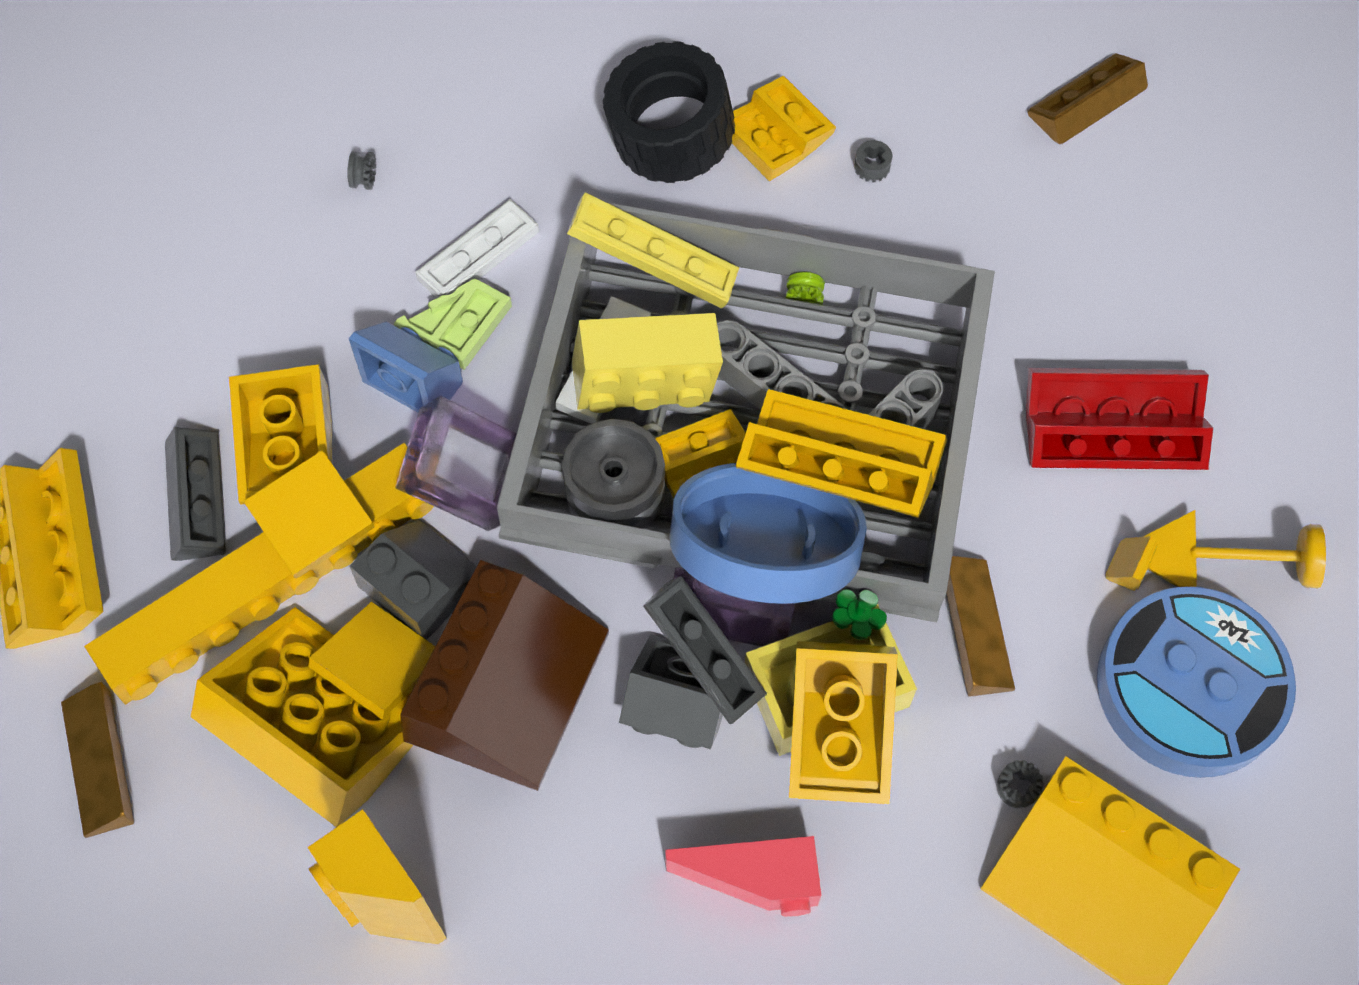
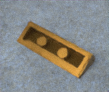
(1090, 97)
(978, 628)
(96, 761)

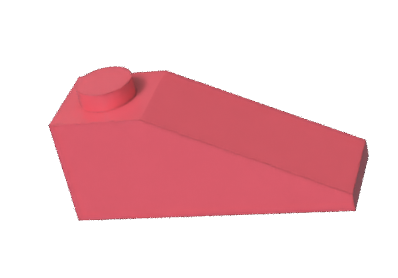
(763, 873)

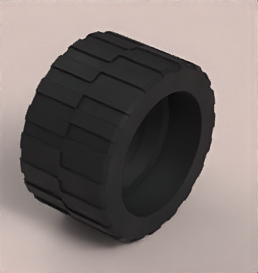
(663, 73)

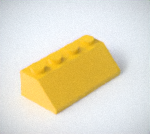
(370, 883)

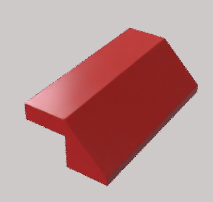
(1118, 418)

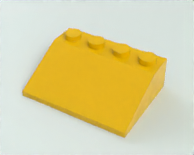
(298, 722)
(1110, 878)

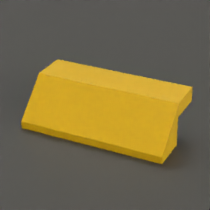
(842, 452)
(45, 552)

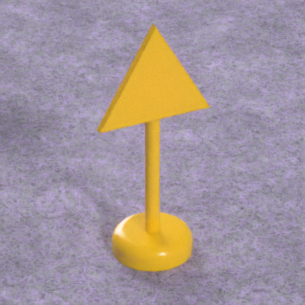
(1178, 552)

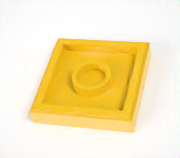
(309, 514)
(373, 659)

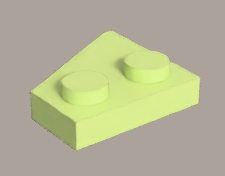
(460, 320)

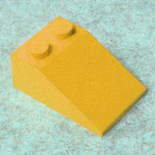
(278, 423)
(843, 722)

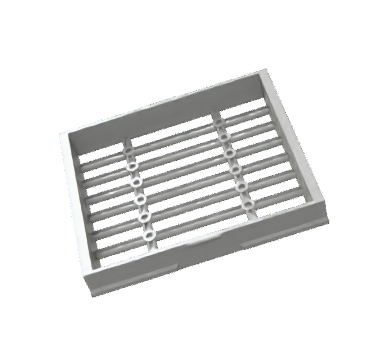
(903, 585)

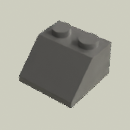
(414, 576)
(668, 698)

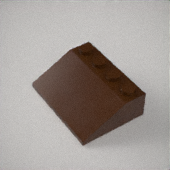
(503, 677)

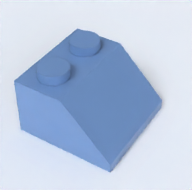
(404, 365)

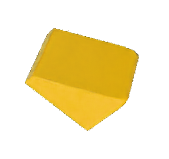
(1131, 561)

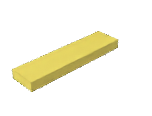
(653, 250)

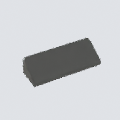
(194, 494)
(704, 649)

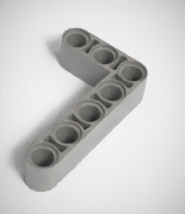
(755, 356)

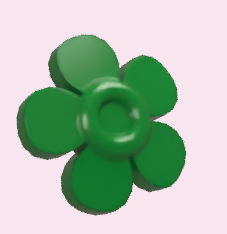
(858, 613)

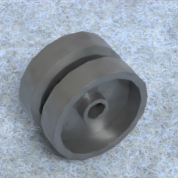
(614, 474)

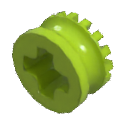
(805, 287)

